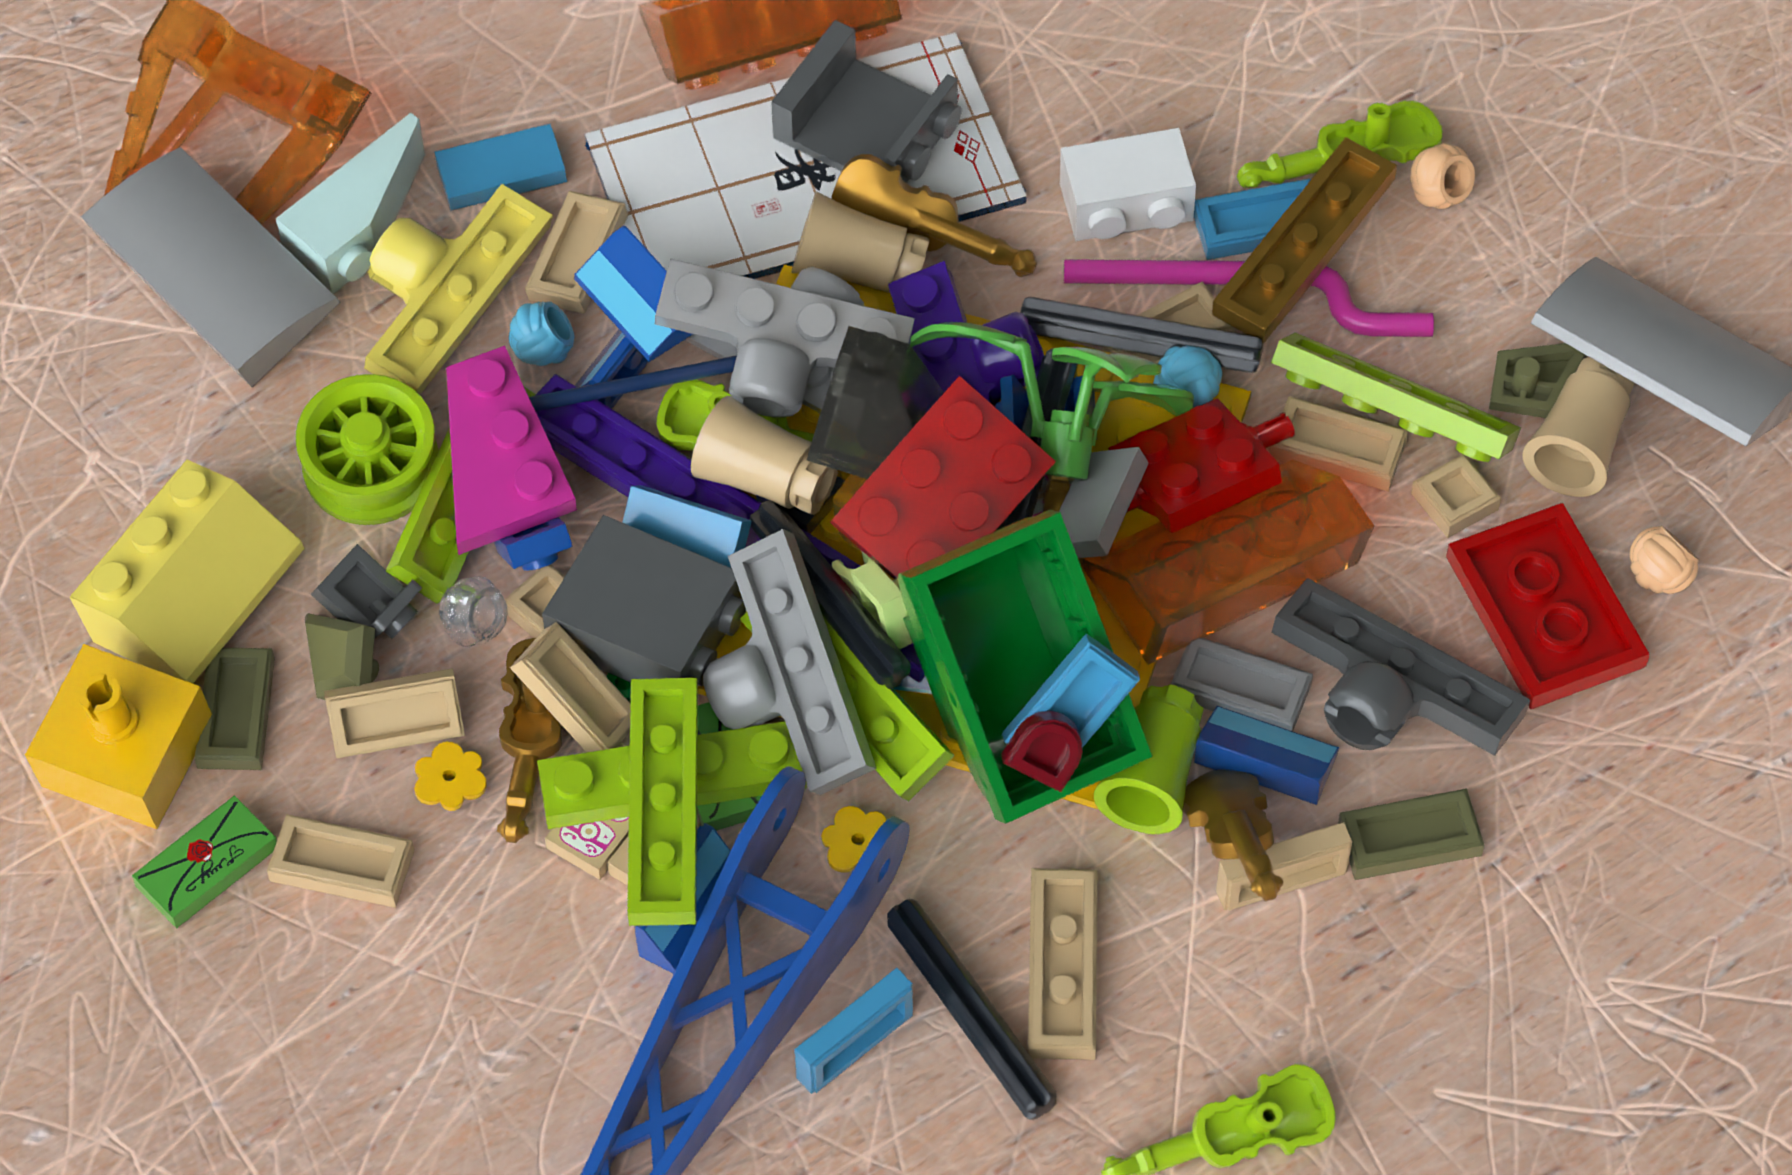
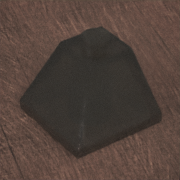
(871, 402)

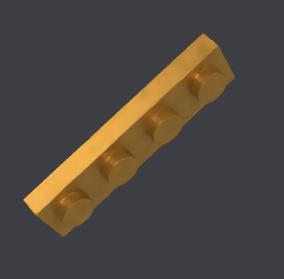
(1304, 240)

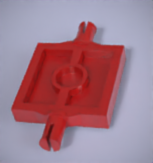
(1205, 463)

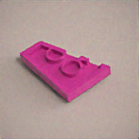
(499, 454)

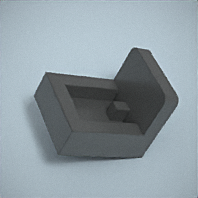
(366, 594)

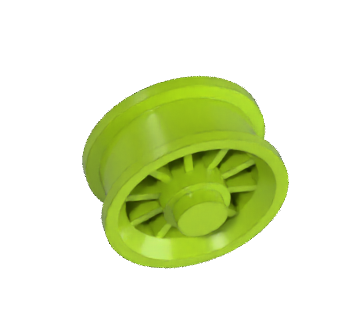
(366, 448)

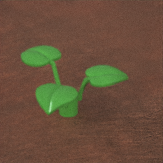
(1072, 434)

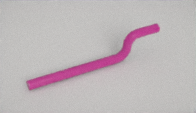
(1220, 272)

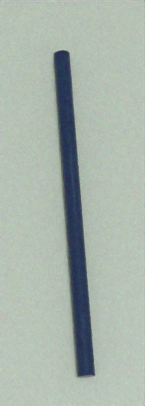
(633, 384)

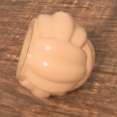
(1442, 176)
(1662, 561)

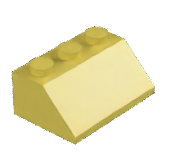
(185, 574)

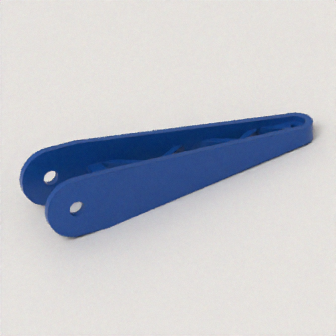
(801, 972)

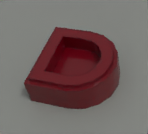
(1045, 748)

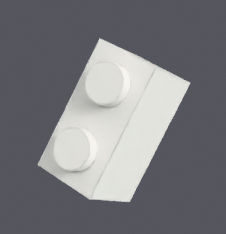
(1127, 184)

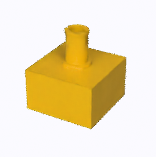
(119, 736)

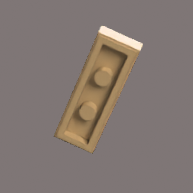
(1063, 964)

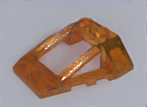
(313, 104)

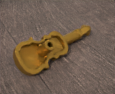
(880, 192)
(528, 736)
(1234, 824)

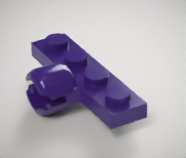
(934, 299)

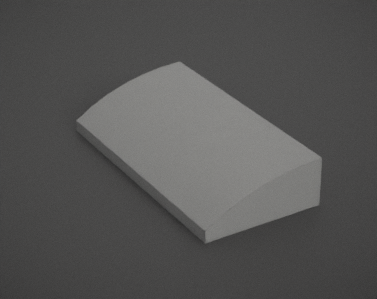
(211, 263)
(1669, 351)

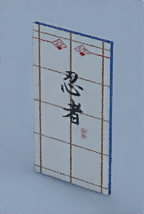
(733, 199)

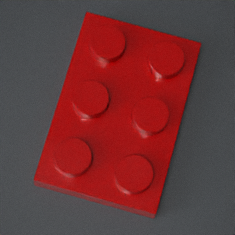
(943, 483)
(1547, 605)

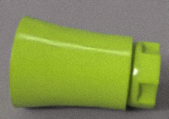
(1153, 792)

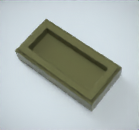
(239, 699)
(1412, 834)

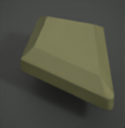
(1532, 378)
(340, 653)

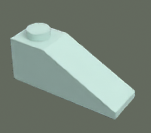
(349, 211)

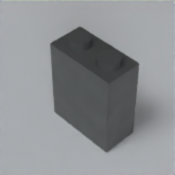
(645, 605)

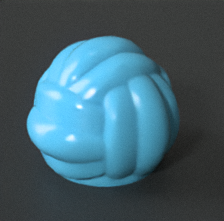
(541, 334)
(1191, 370)

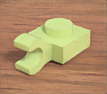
(879, 596)

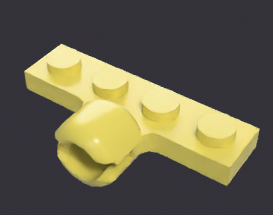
(447, 282)

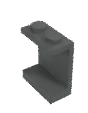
(848, 108)

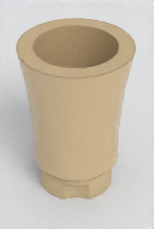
(857, 245)
(1580, 432)
(759, 458)

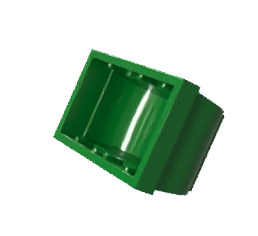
(991, 633)

